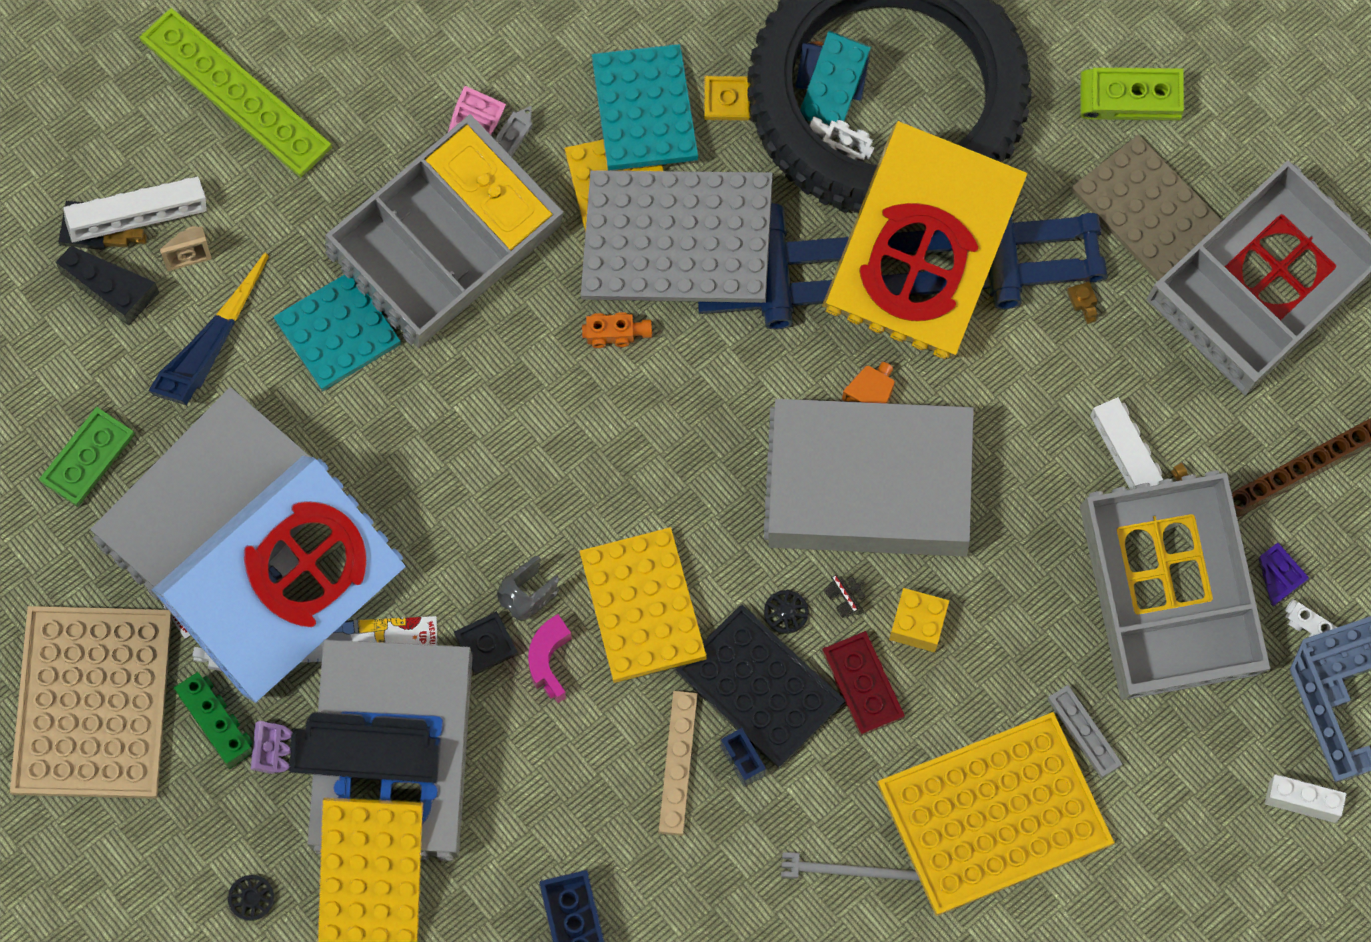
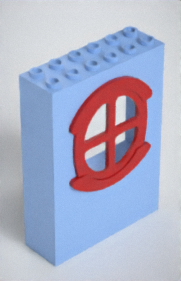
(242, 616)

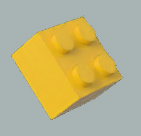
(919, 620)

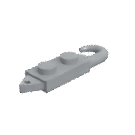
(515, 130)

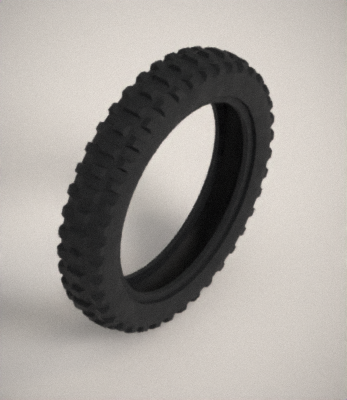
(842, 179)

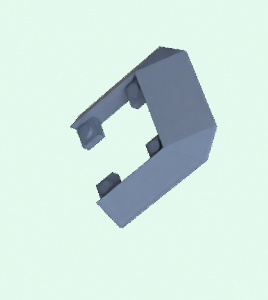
(1319, 676)

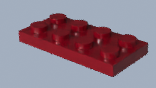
(863, 683)

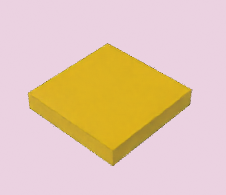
(726, 98)

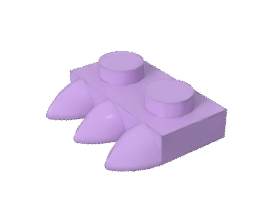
(268, 747)

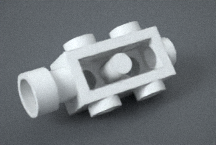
(846, 137)
(1311, 622)

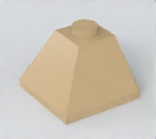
(186, 249)

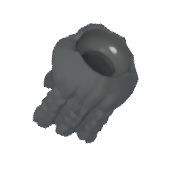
(516, 600)

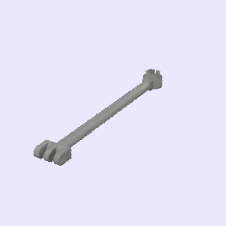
(796, 866)

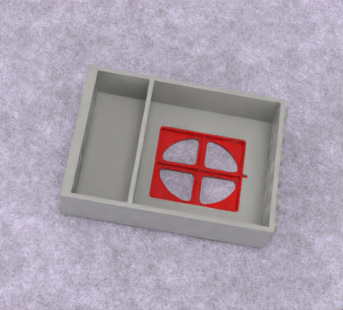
(1225, 317)

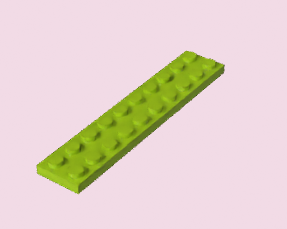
(236, 92)

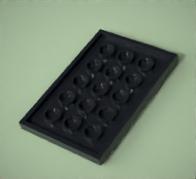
(761, 687)

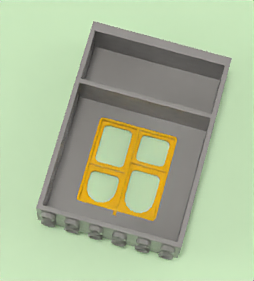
(1183, 641)

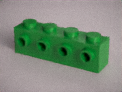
(213, 719)

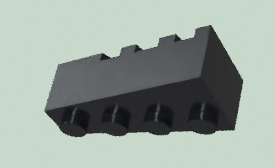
(110, 285)

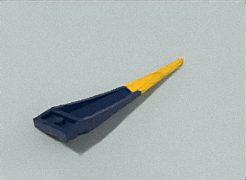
(191, 366)

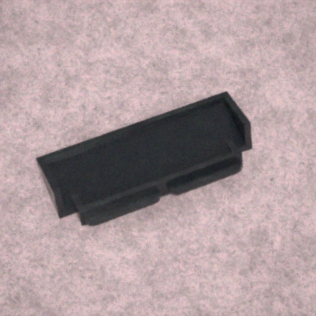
(360, 749)

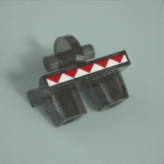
(840, 587)

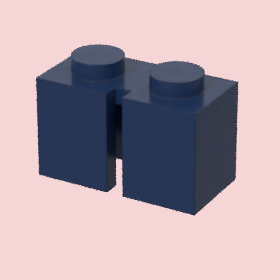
(743, 755)

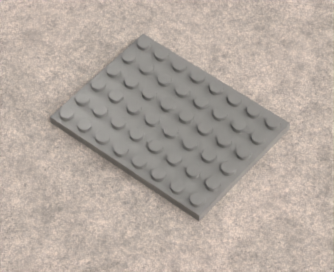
(677, 236)

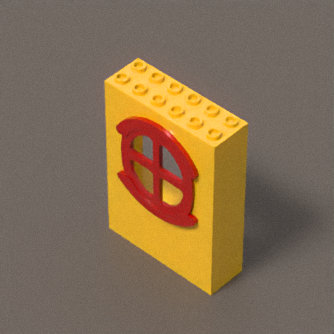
(946, 191)

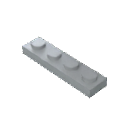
(1084, 731)

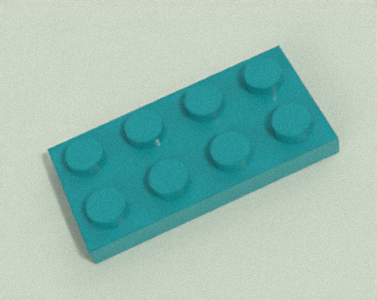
(835, 79)

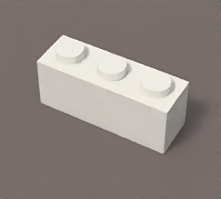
(1305, 798)

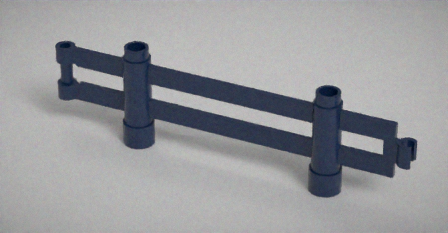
(1003, 279)

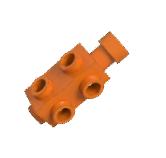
(609, 331)

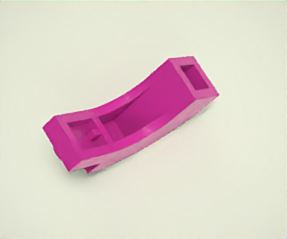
(543, 645)

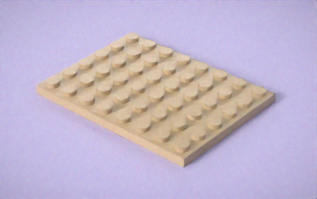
(91, 702)

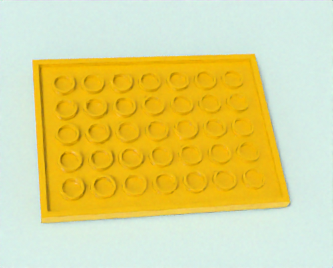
(995, 813)

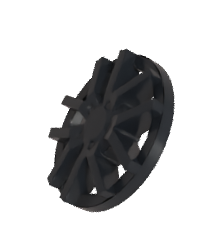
(786, 611)
(251, 898)

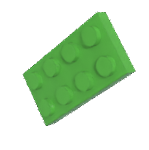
(87, 457)

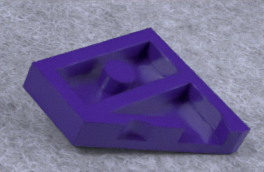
(1280, 573)

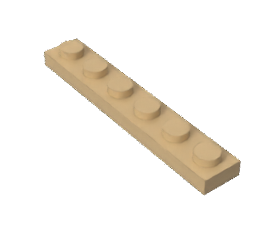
(678, 763)

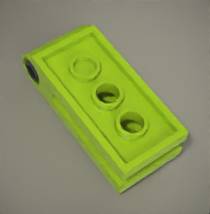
(1110, 96)

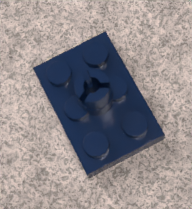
(808, 61)

